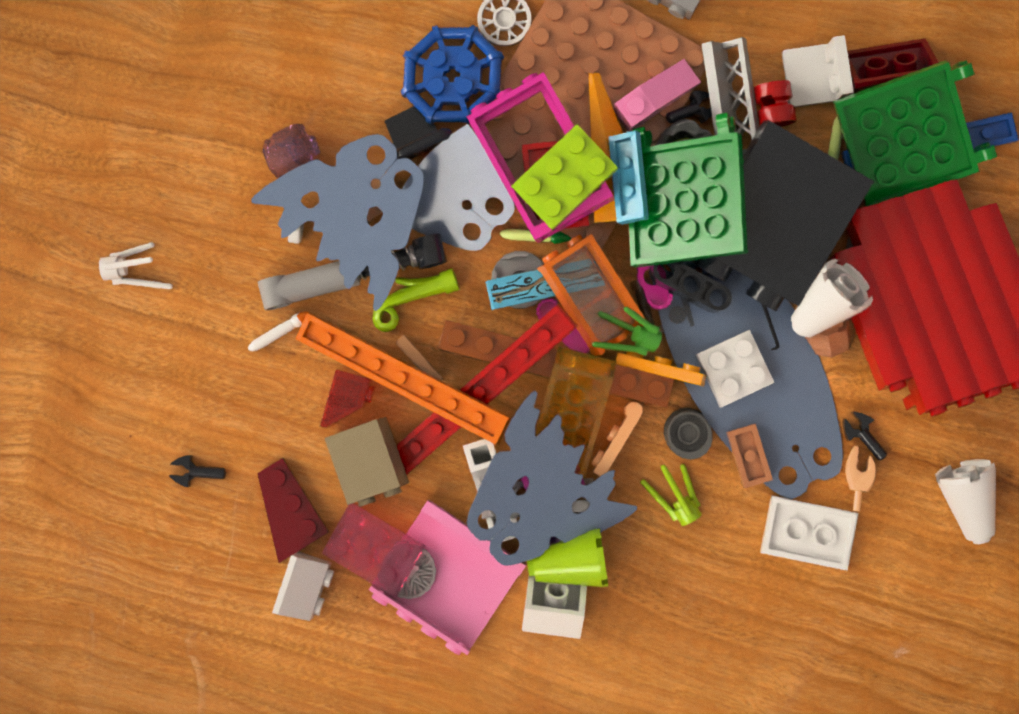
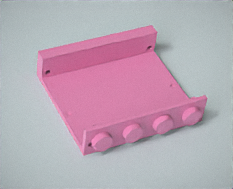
(466, 581)

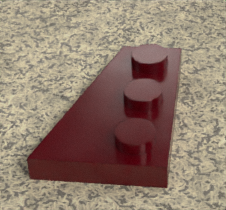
(289, 511)

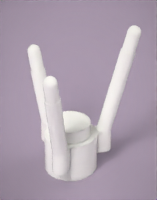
(116, 266)

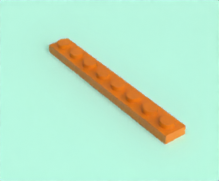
(403, 378)

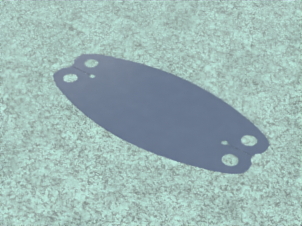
(788, 412)

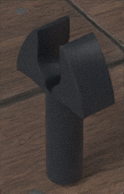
(693, 108)
(864, 434)
(195, 471)

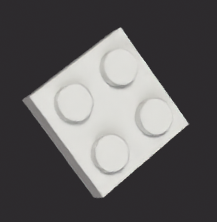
(734, 368)

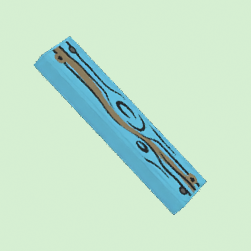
(517, 289)

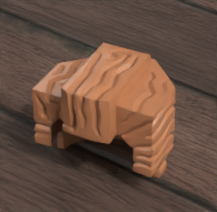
(833, 340)

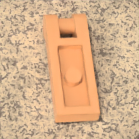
(617, 438)

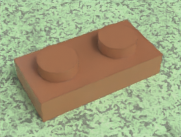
(749, 456)

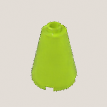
(573, 562)

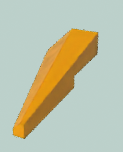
(603, 124)

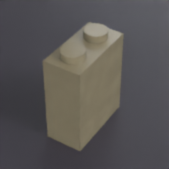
(367, 462)

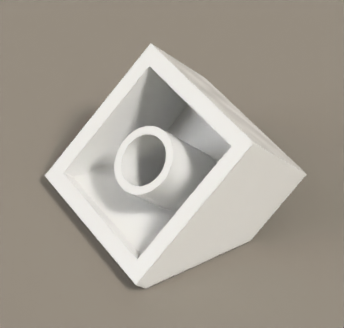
(303, 586)
(554, 608)

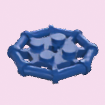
(444, 60)

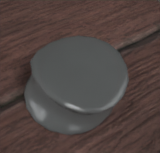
(688, 433)

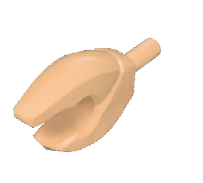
(858, 480)

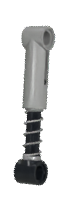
(324, 279)

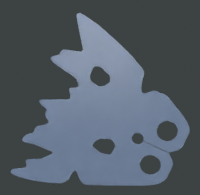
(344, 207)
(552, 489)

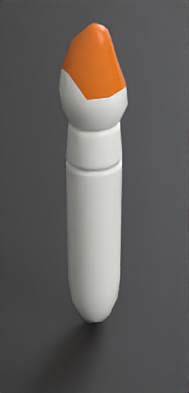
(277, 332)

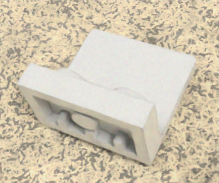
(818, 72)

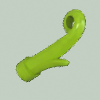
(416, 289)

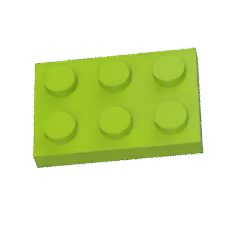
(565, 177)

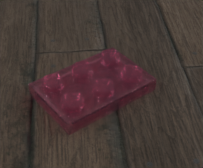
(373, 549)

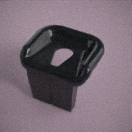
(413, 134)

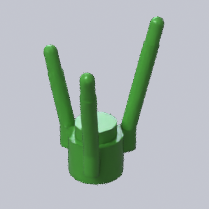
(645, 337)

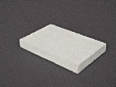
(809, 533)

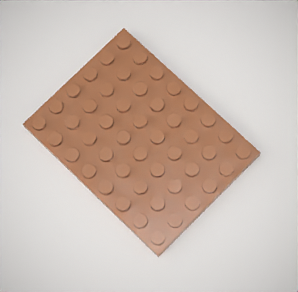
(567, 45)

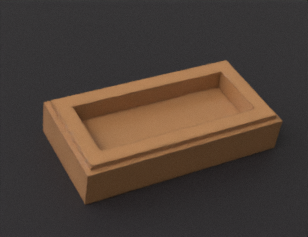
(416, 357)

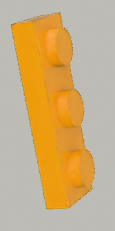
(662, 367)

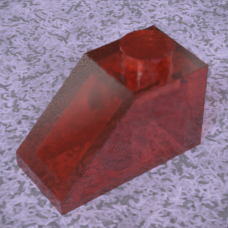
(346, 397)

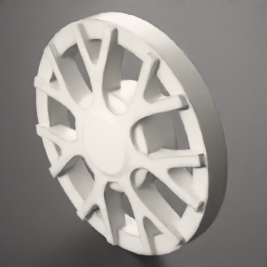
(504, 20)

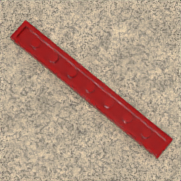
(489, 383)

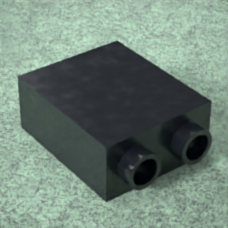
(794, 215)

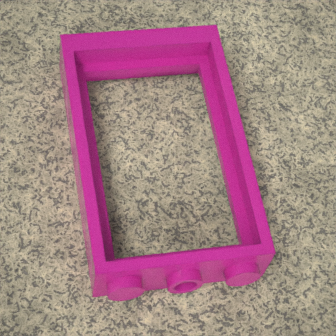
(505, 101)

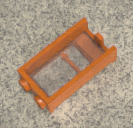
(588, 284)

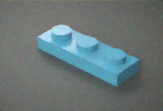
(629, 179)

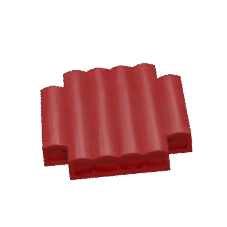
(940, 297)

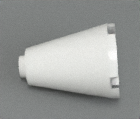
(831, 299)
(971, 497)

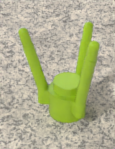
(685, 509)

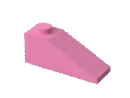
(655, 95)

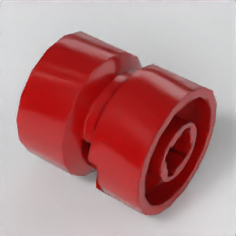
(774, 103)

